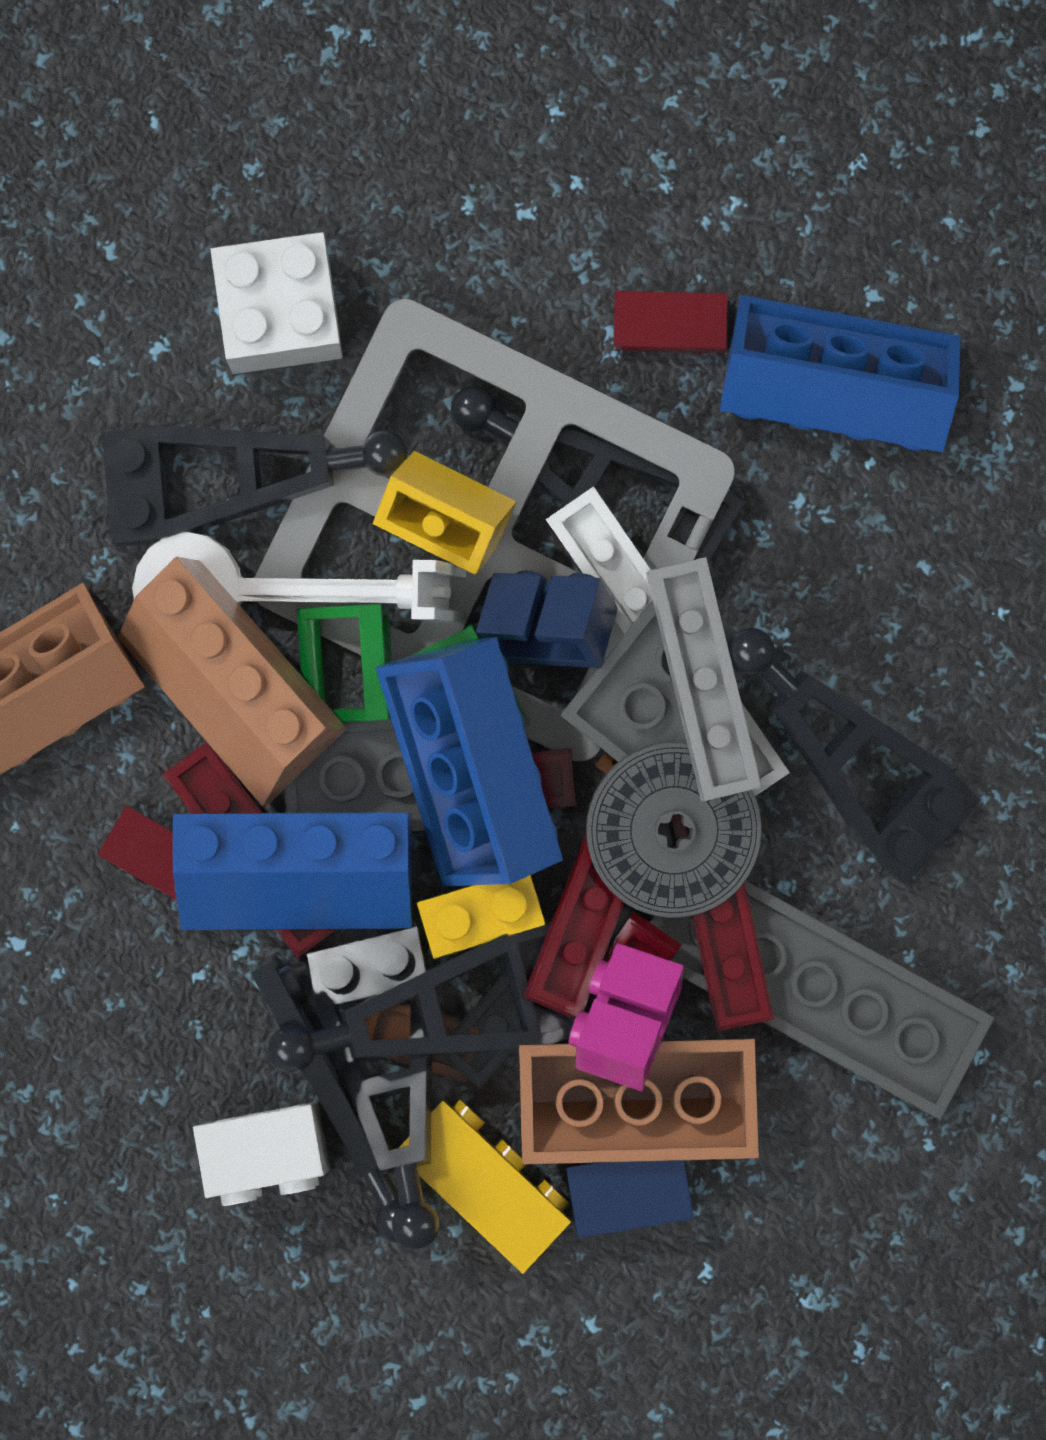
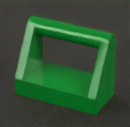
(375, 651)

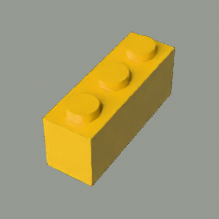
(489, 1187)

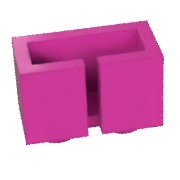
(627, 1017)

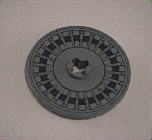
(635, 856)

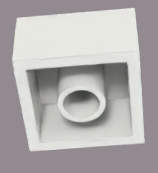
(276, 303)
(262, 1151)

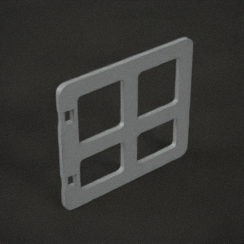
(551, 404)

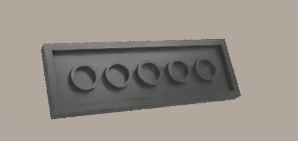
(853, 1004)

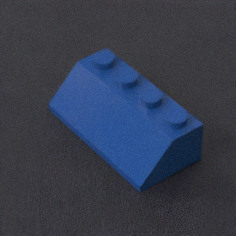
(842, 374)
(470, 764)
(293, 870)

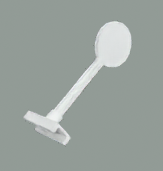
(423, 591)

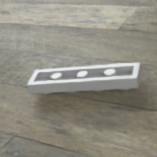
(703, 679)

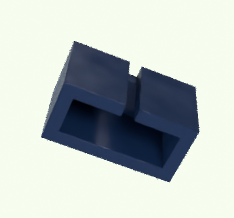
(550, 620)
(627, 1195)

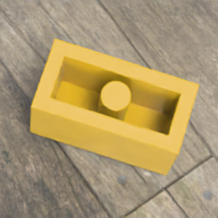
(444, 512)
(479, 915)

